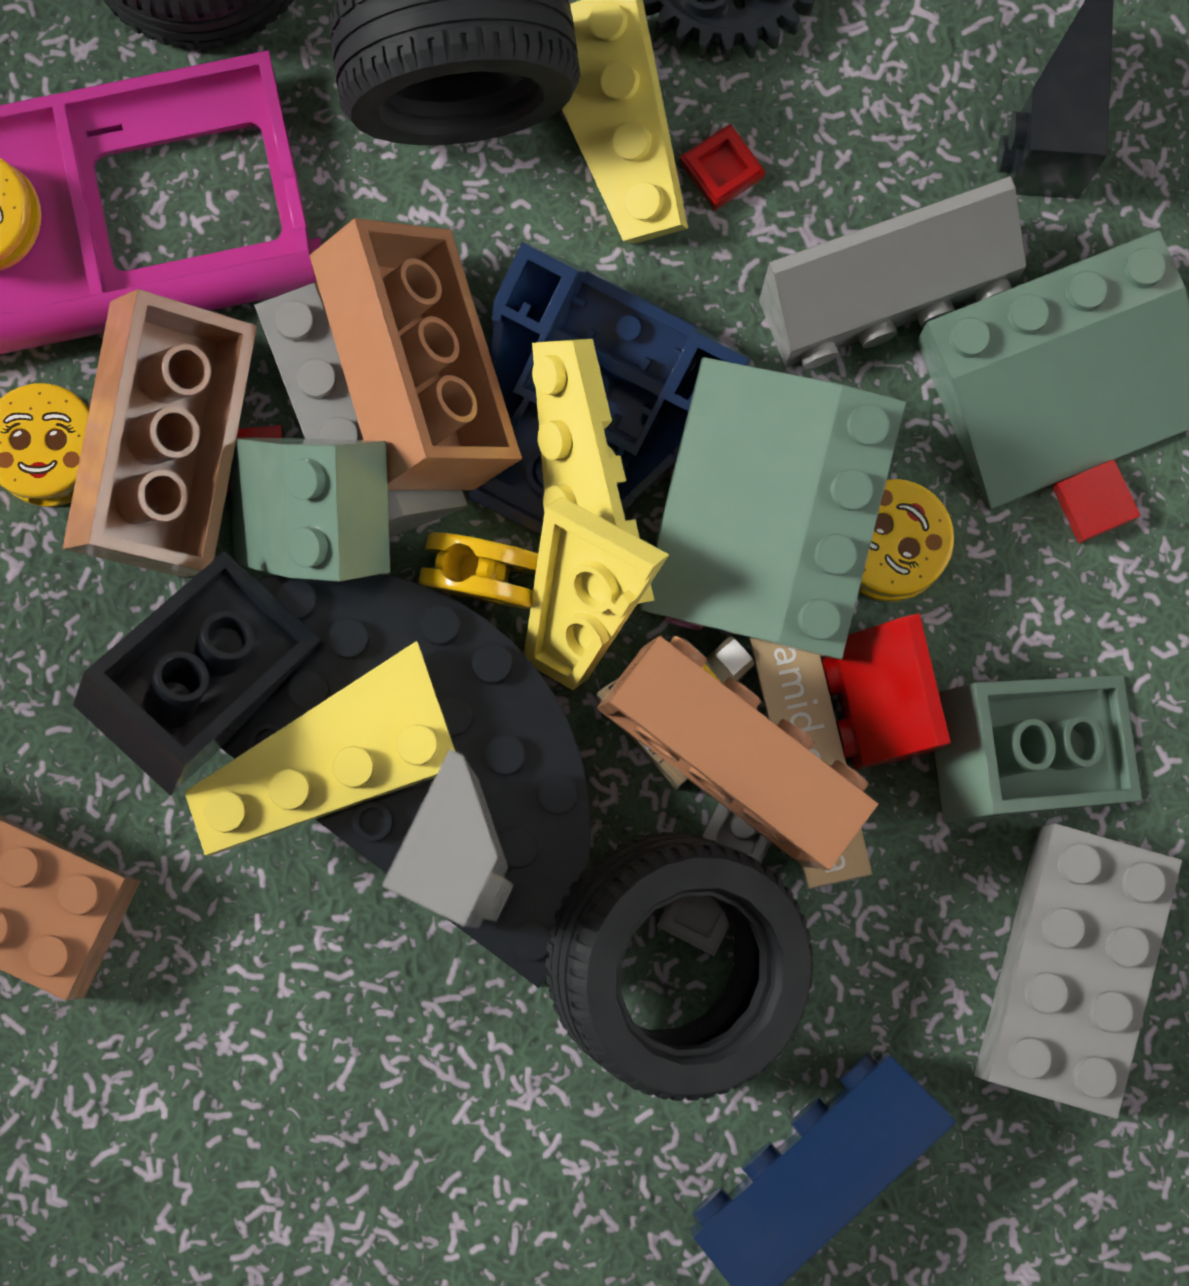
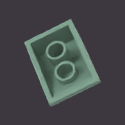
(310, 507)
(1036, 747)

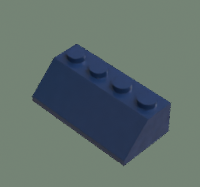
(820, 1174)

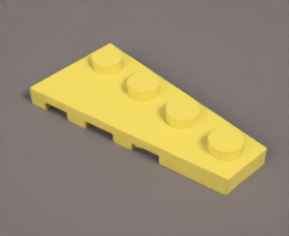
(623, 120)
(572, 432)
(341, 753)

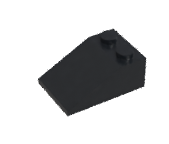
(1065, 121)
(193, 672)

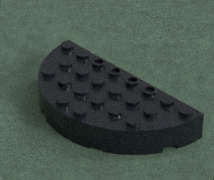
(497, 719)

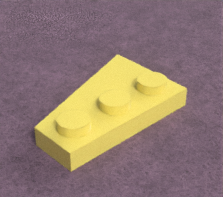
(583, 590)

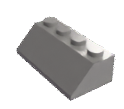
(894, 274)
(321, 398)
(453, 851)

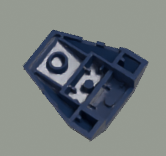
(644, 359)

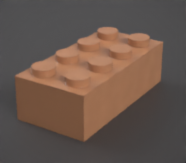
(415, 354)
(160, 435)
(738, 754)
(56, 911)

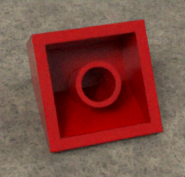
(887, 694)

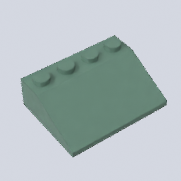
(1065, 369)
(774, 506)

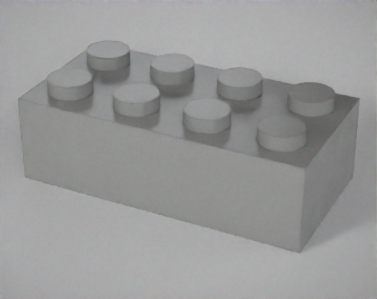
(1078, 969)

